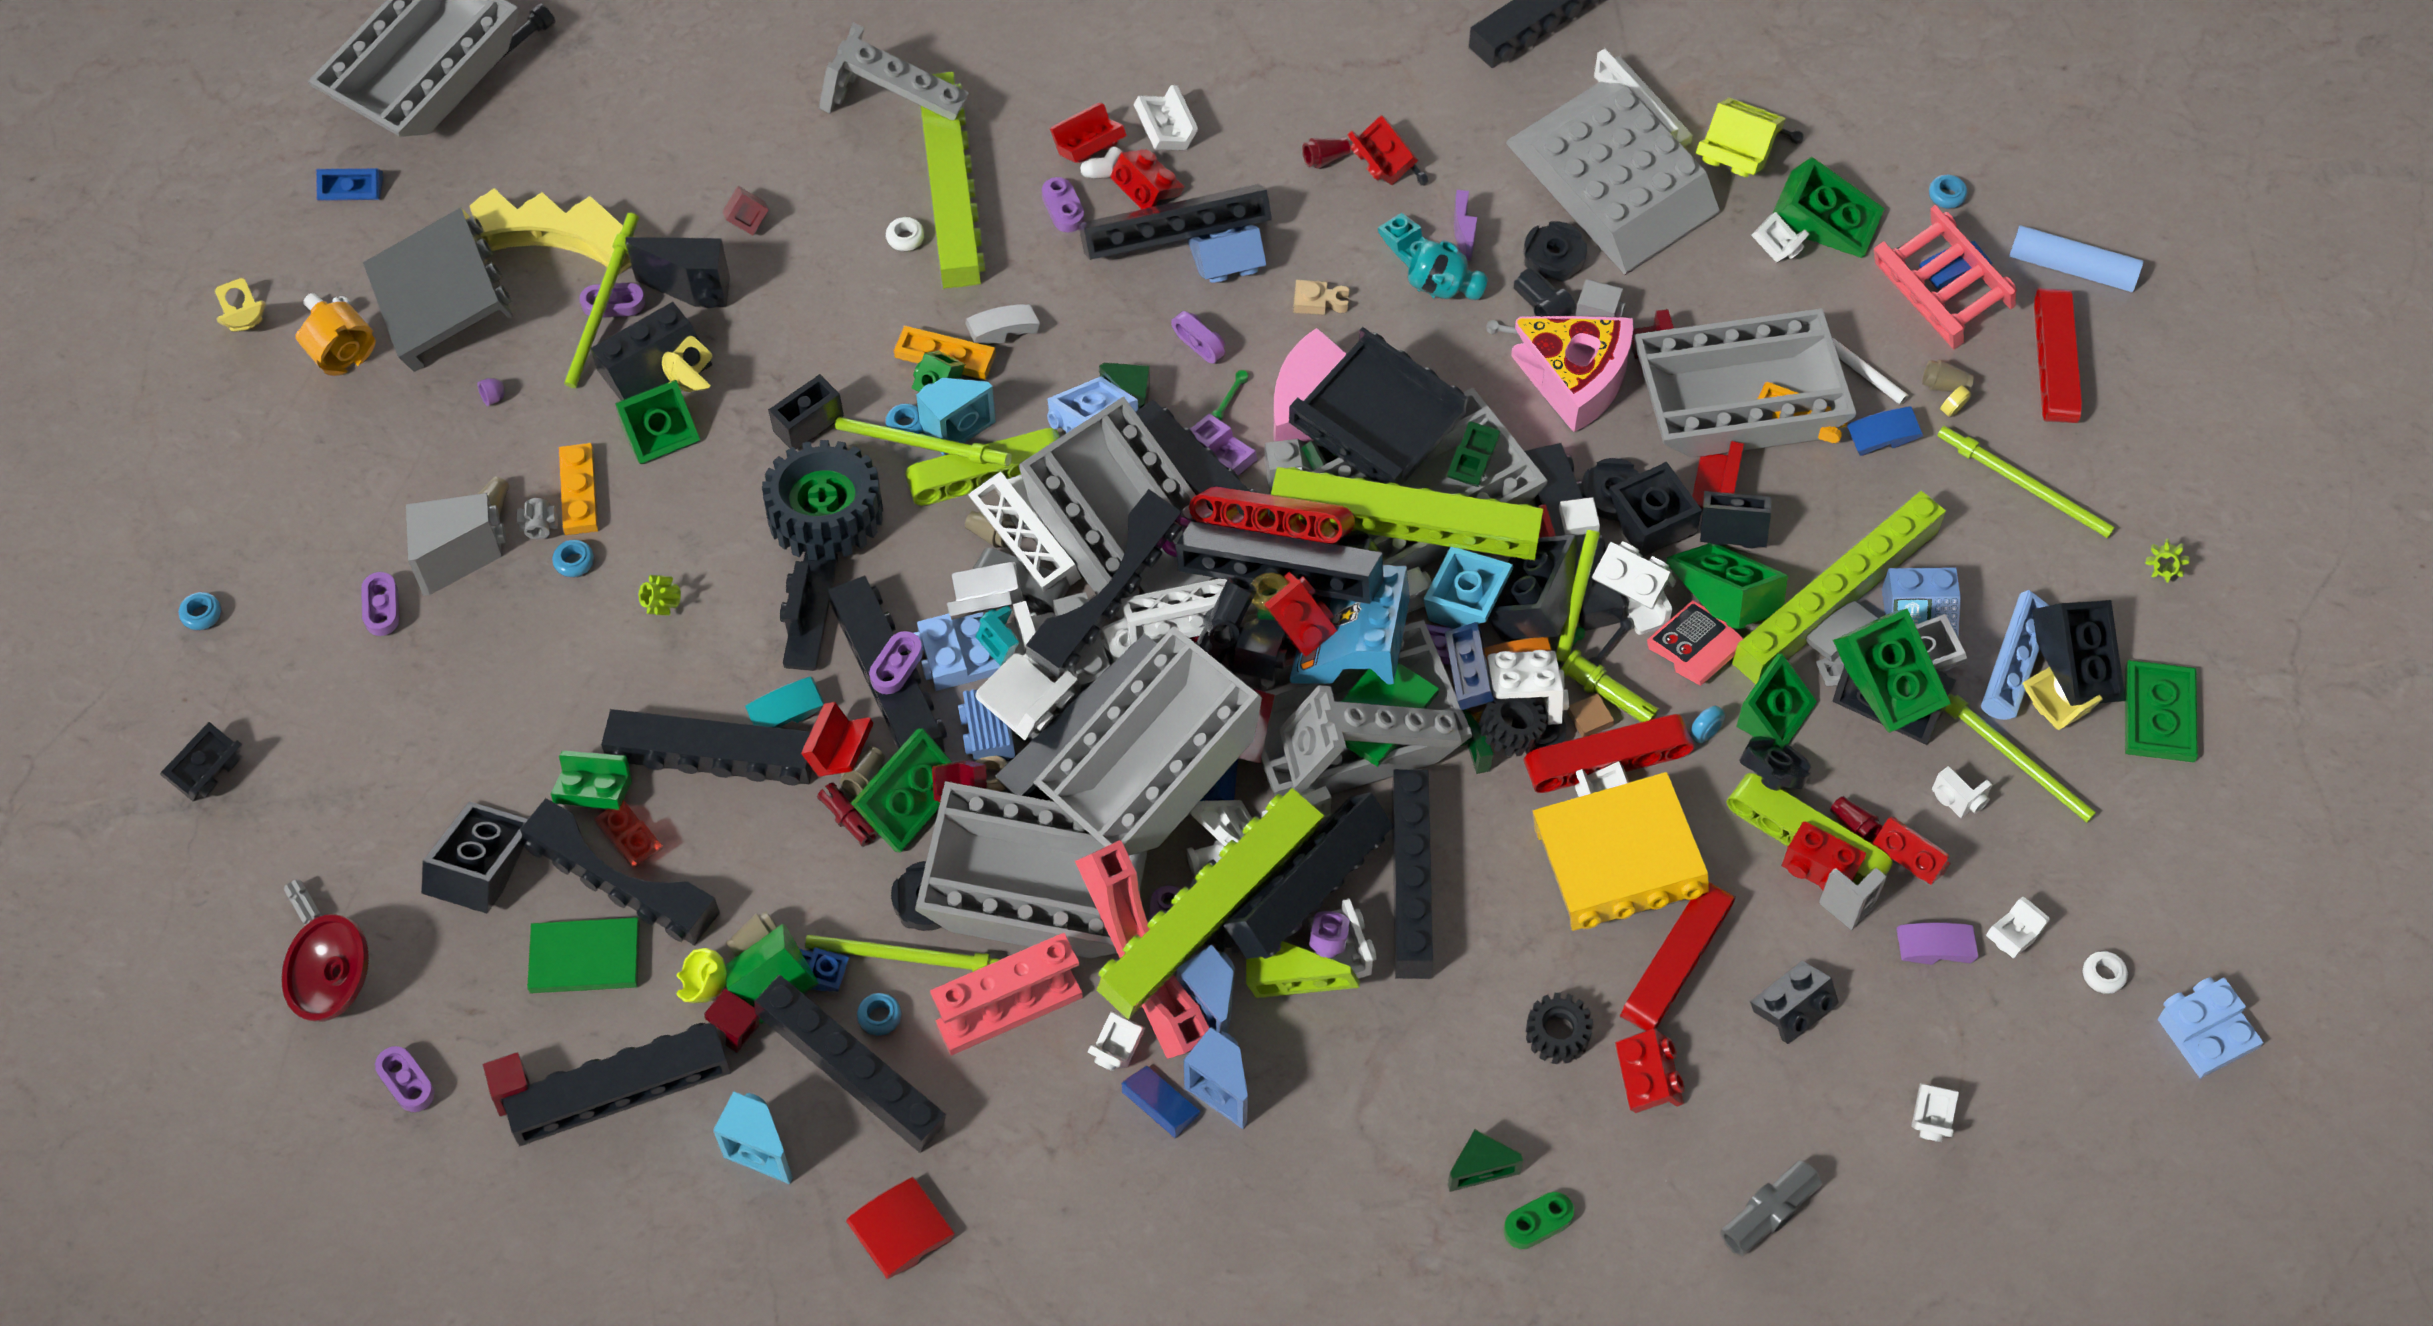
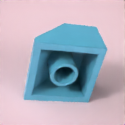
(956, 409)
(1465, 588)
(750, 1137)

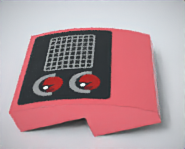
(1695, 643)

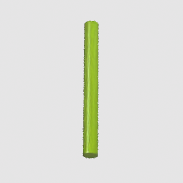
(1578, 593)

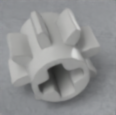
(537, 518)

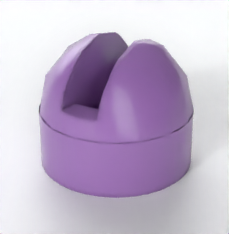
(491, 390)

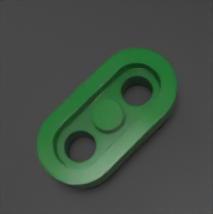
(1540, 1219)

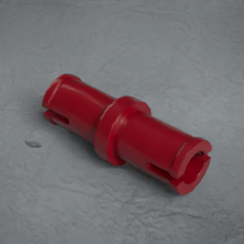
(846, 814)

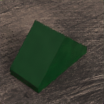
(1130, 378)
(1483, 1162)

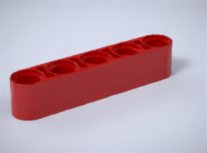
(2057, 356)
(1285, 511)
(1632, 745)
(1677, 958)

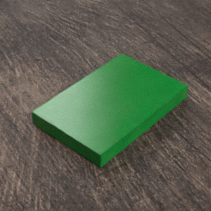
(1407, 691)
(2161, 711)
(902, 792)
(583, 955)

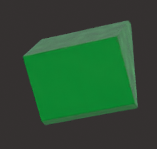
(657, 421)
(1776, 704)
(763, 961)

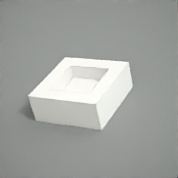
(1579, 516)

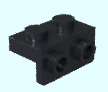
(200, 762)
(1796, 1000)

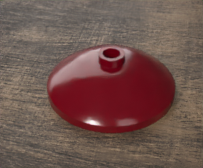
(325, 968)

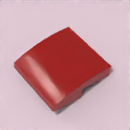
(900, 1227)

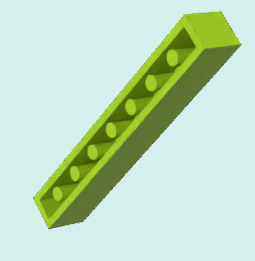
(952, 195)
(1419, 513)
(1840, 584)
(1209, 903)

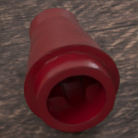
(1322, 151)
(1856, 819)

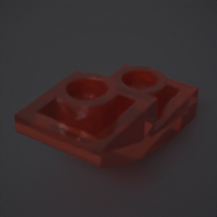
(628, 834)

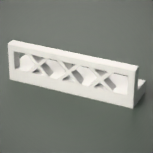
(1619, 72)
(1034, 529)
(1184, 616)

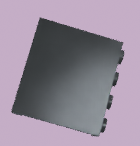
(436, 284)

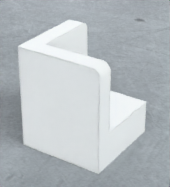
(1646, 619)

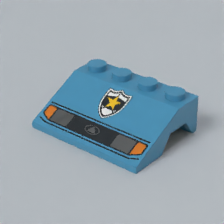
(1365, 635)

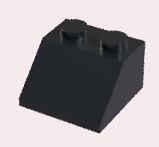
(1655, 509)

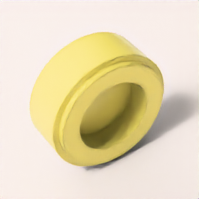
(1955, 401)

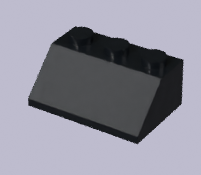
(634, 356)

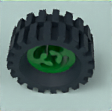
(820, 478)

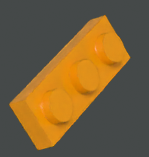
(916, 342)
(578, 489)

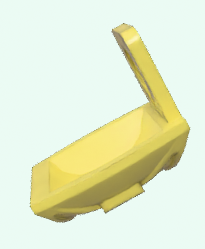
(242, 318)
(678, 369)
(2052, 702)

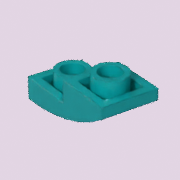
(1402, 237)
(786, 704)

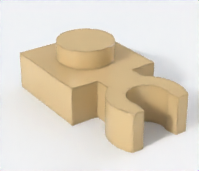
(1314, 297)

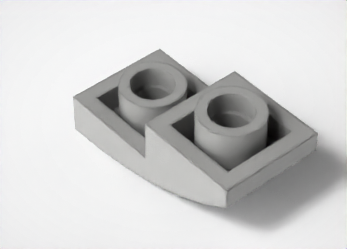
(995, 323)
(1839, 623)

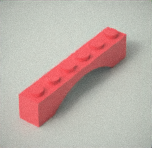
(1116, 895)

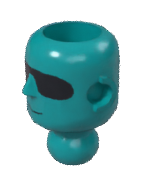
(1443, 272)

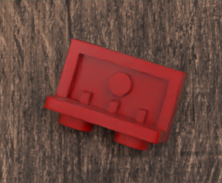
(1086, 133)
(1383, 150)
(1145, 178)
(1300, 616)
(1912, 851)
(1817, 853)
(1649, 1070)

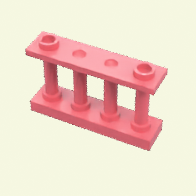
(1932, 304)
(1006, 994)

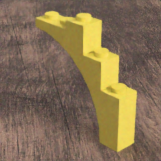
(541, 222)

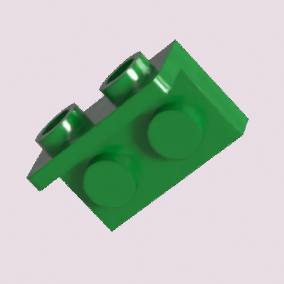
(592, 780)

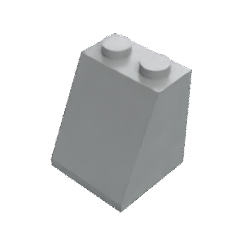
(452, 539)

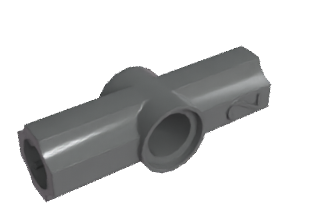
(1771, 1208)

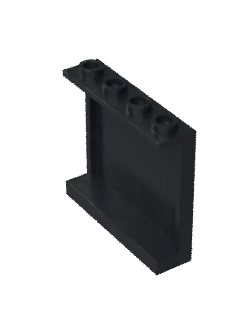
(1379, 410)

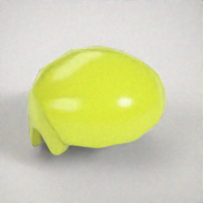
(702, 976)

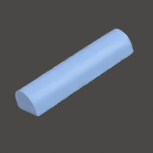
(2076, 258)
(2014, 660)

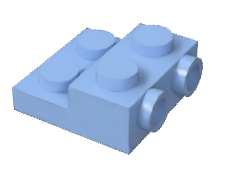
(1084, 401)
(953, 651)
(2209, 1026)

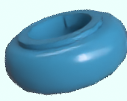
(1945, 200)
(904, 411)
(573, 569)
(205, 620)
(1707, 724)
(881, 1027)

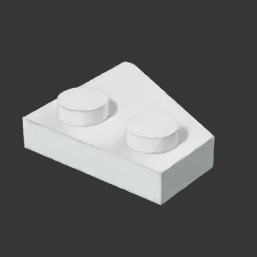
(1222, 818)

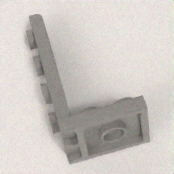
(890, 72)
(1320, 725)

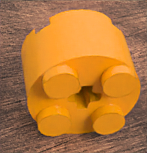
(336, 337)

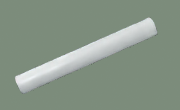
(1870, 373)

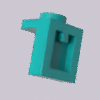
(995, 636)

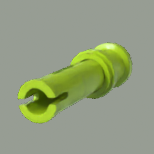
(1596, 680)

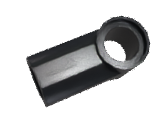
(1543, 296)

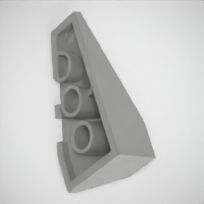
(1939, 642)

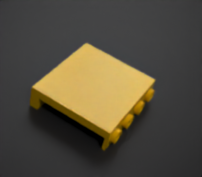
(1621, 851)

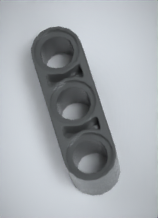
(1032, 593)

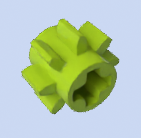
(2168, 569)
(659, 595)

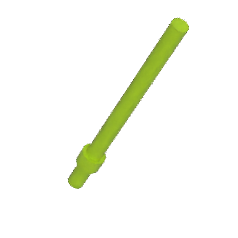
(601, 300)
(1970, 448)
(976, 452)
(1960, 709)
(899, 953)

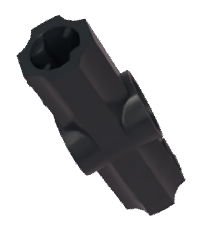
(1228, 611)

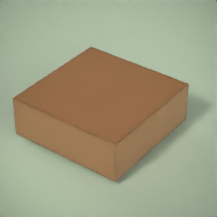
(1590, 715)

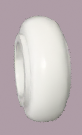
(905, 243)
(2101, 984)

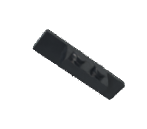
(807, 610)

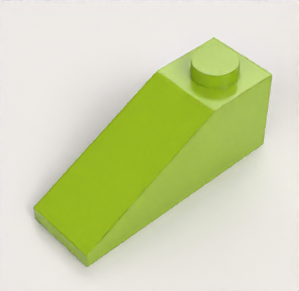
(1297, 972)

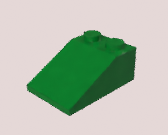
(1828, 209)
(1730, 584)
(1892, 669)

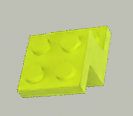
(1740, 137)

